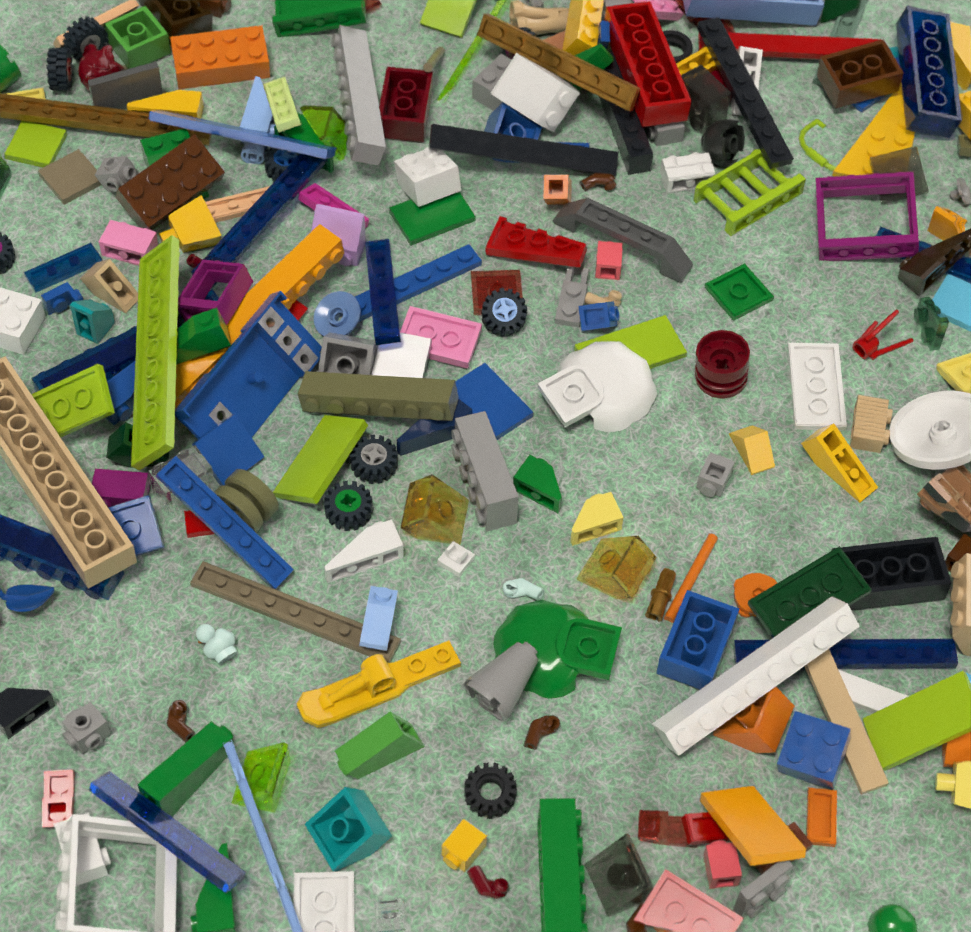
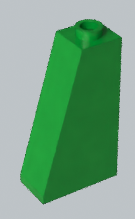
(186, 769)

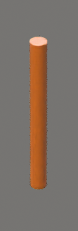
(691, 576)

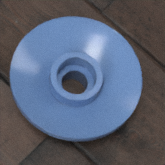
(333, 307)

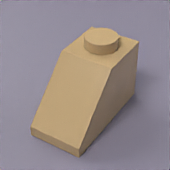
(110, 285)

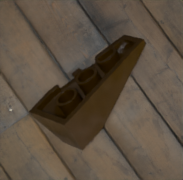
(933, 262)

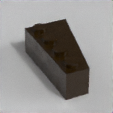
(180, 16)

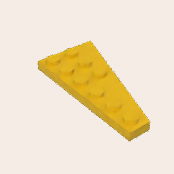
(882, 136)

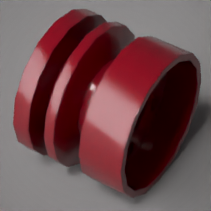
(722, 364)

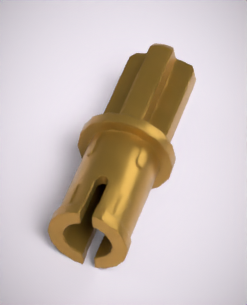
(661, 595)

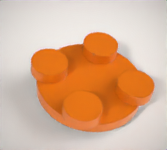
(749, 587)

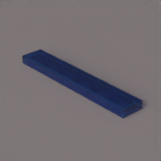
(382, 292)
(167, 831)

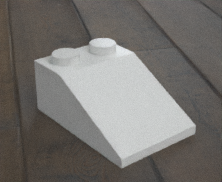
(535, 92)

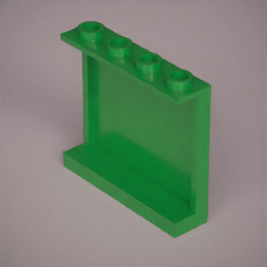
(311, 16)

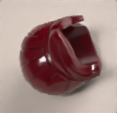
(97, 64)

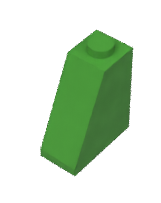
(378, 746)

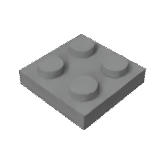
(767, 886)

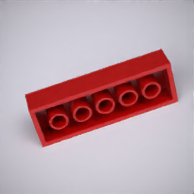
(647, 63)

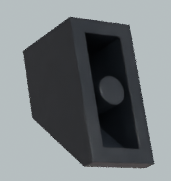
(22, 707)

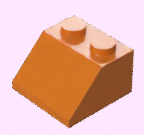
(759, 724)

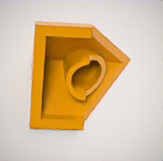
(946, 223)

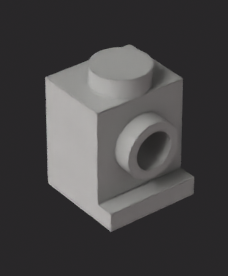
(715, 475)

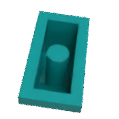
(92, 319)

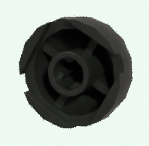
(722, 138)

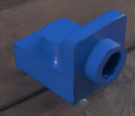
(59, 298)
(598, 315)

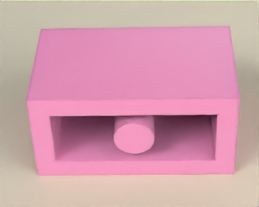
(126, 242)

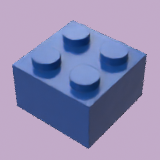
(814, 750)

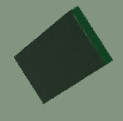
(807, 589)

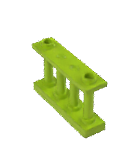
(755, 208)

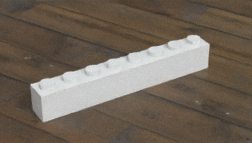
(755, 675)

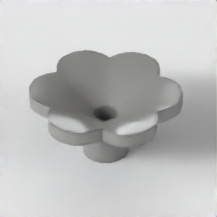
(962, 191)

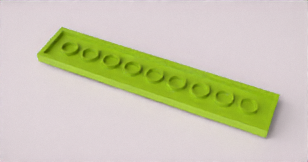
(156, 354)

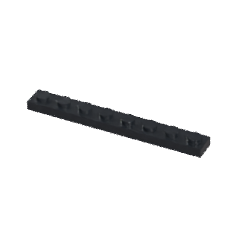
(745, 93)

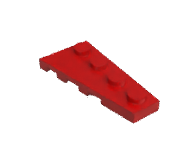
(521, 243)

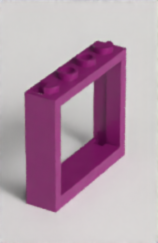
(867, 247)

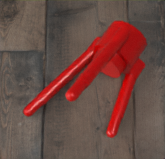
(867, 344)

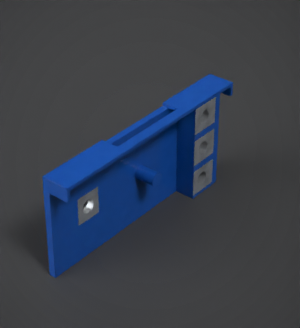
(253, 371)

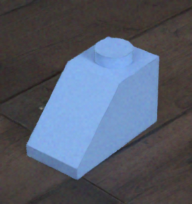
(378, 618)

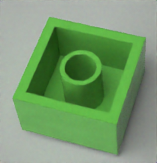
(138, 38)

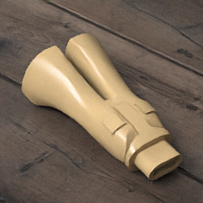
(538, 19)

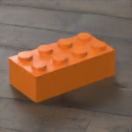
(220, 57)

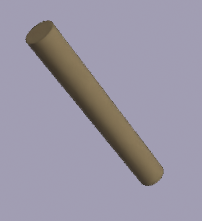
(434, 58)

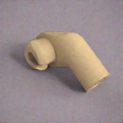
(613, 295)

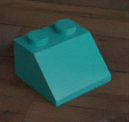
(348, 828)

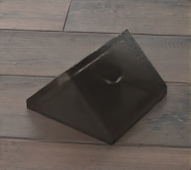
(619, 876)

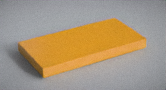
(752, 825)

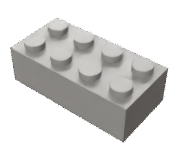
(485, 471)

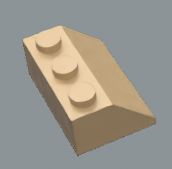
(961, 600)

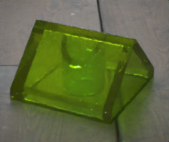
(328, 127)
(265, 775)

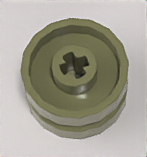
(248, 498)

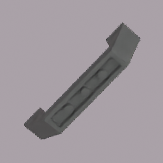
(629, 231)

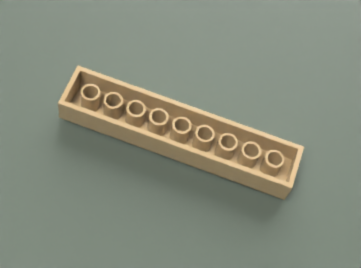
(59, 485)

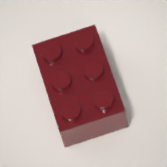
(406, 103)

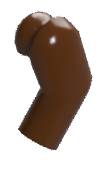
(176, 720)
(539, 728)

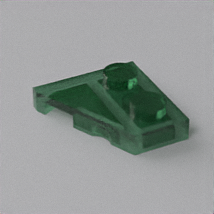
(932, 325)

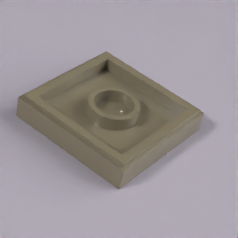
(70, 176)

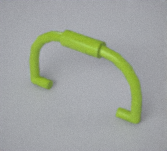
(810, 152)

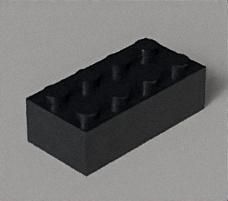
(900, 572)

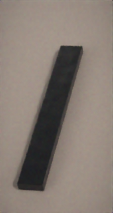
(522, 150)

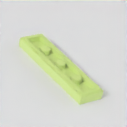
(281, 104)

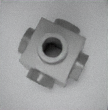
(115, 172)
(85, 728)

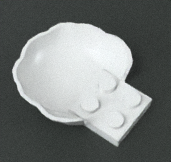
(603, 383)

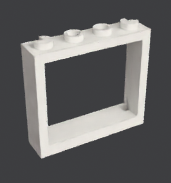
(113, 830)

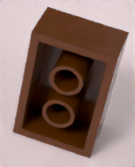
(859, 73)

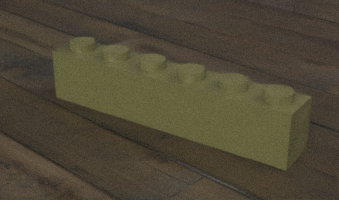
(378, 395)

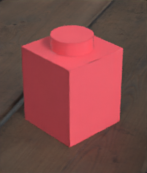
(608, 260)
(722, 864)

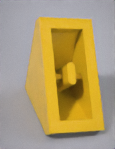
(754, 448)

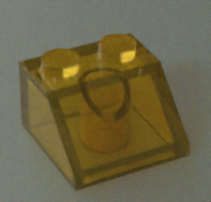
(434, 511)
(618, 566)

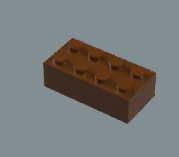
(170, 183)

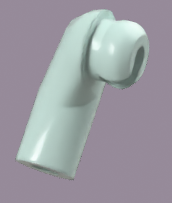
(522, 587)

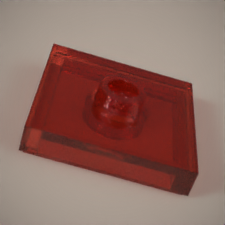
(487, 281)

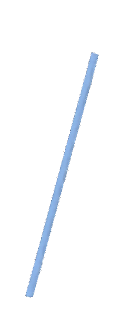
(262, 837)

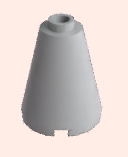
(503, 680)

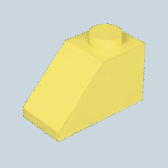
(597, 518)

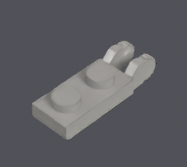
(570, 298)

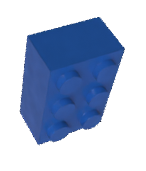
(697, 640)

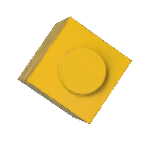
(463, 846)

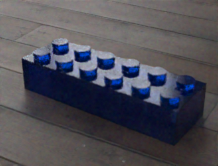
(929, 72)

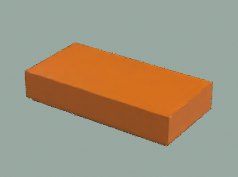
(821, 816)

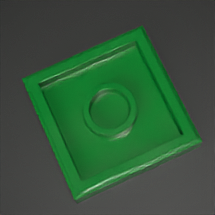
(739, 292)

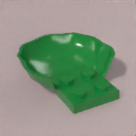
(564, 643)

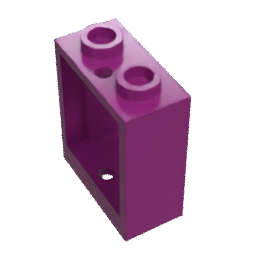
(208, 272)

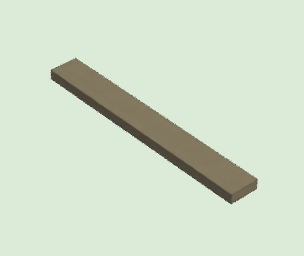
(286, 609)

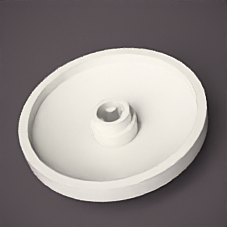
(934, 430)

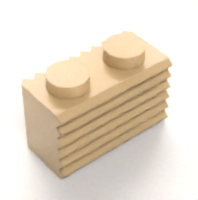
(870, 423)

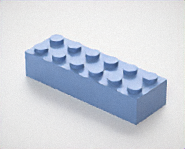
(777, 11)

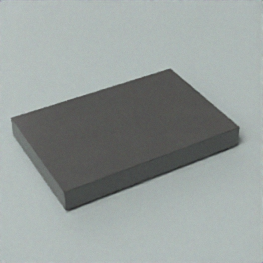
(126, 86)

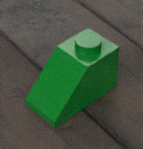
(538, 482)

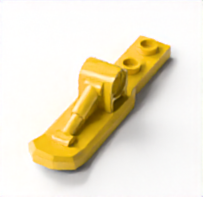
(374, 685)

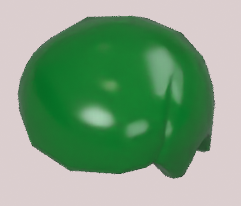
(892, 919)

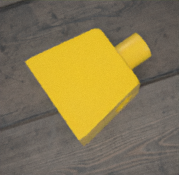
(193, 226)

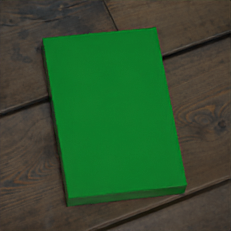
(432, 218)

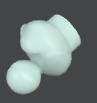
(218, 643)

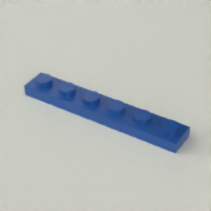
(426, 277)
(224, 522)

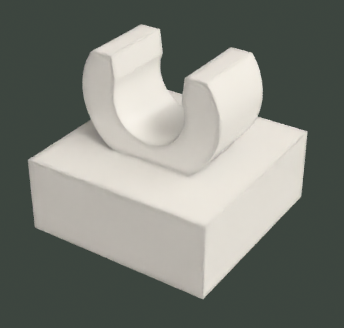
(456, 559)

